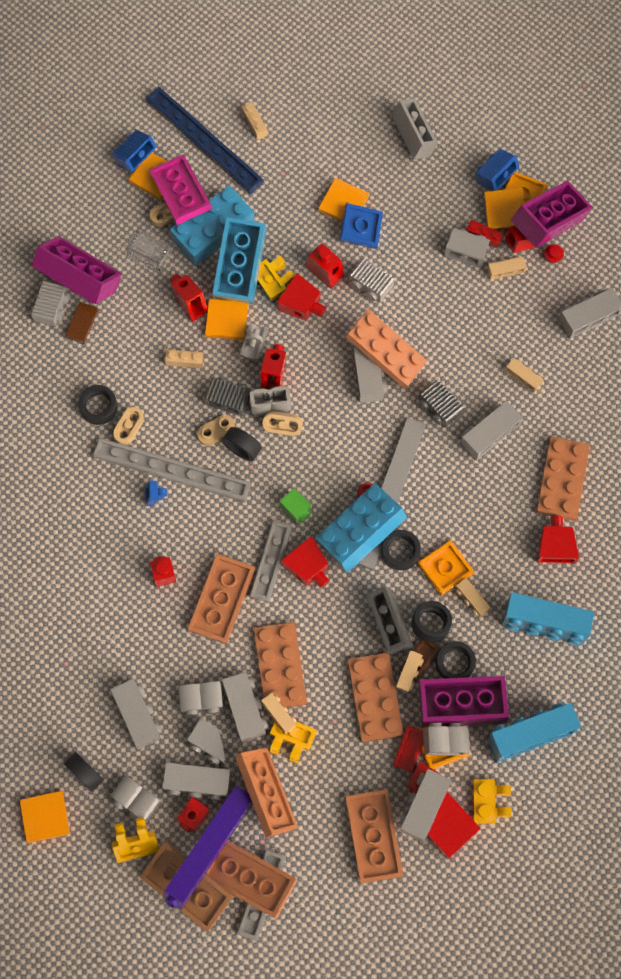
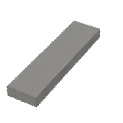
(271, 561)
(254, 918)

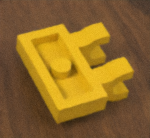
(270, 281)
(300, 736)
(484, 801)
(134, 846)

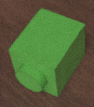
(295, 506)

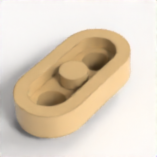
(161, 211)
(283, 424)
(127, 426)
(216, 429)

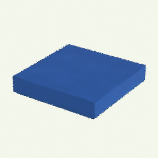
(361, 226)

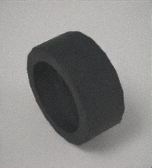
(98, 390)
(241, 443)
(398, 565)
(425, 634)
(460, 646)
(83, 771)

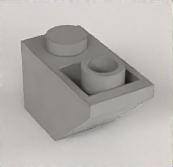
(208, 740)

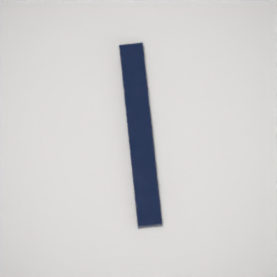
(205, 140)

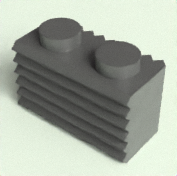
(227, 396)
(440, 403)

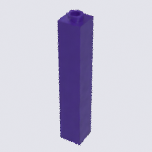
(207, 848)

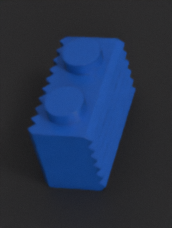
(134, 150)
(497, 170)

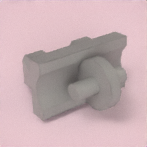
(254, 342)

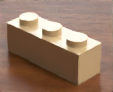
(254, 121)
(506, 268)
(184, 358)
(524, 375)
(472, 598)
(409, 672)
(279, 713)

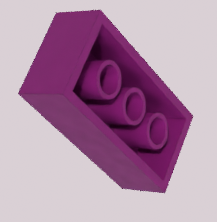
(551, 214)
(76, 269)
(463, 701)

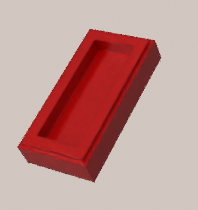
(409, 749)

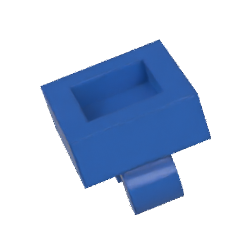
(153, 493)

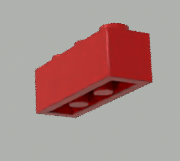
(479, 229)

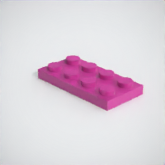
(180, 189)

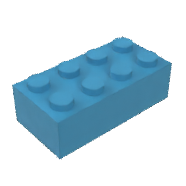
(204, 233)
(239, 260)
(361, 527)
(547, 619)
(534, 732)

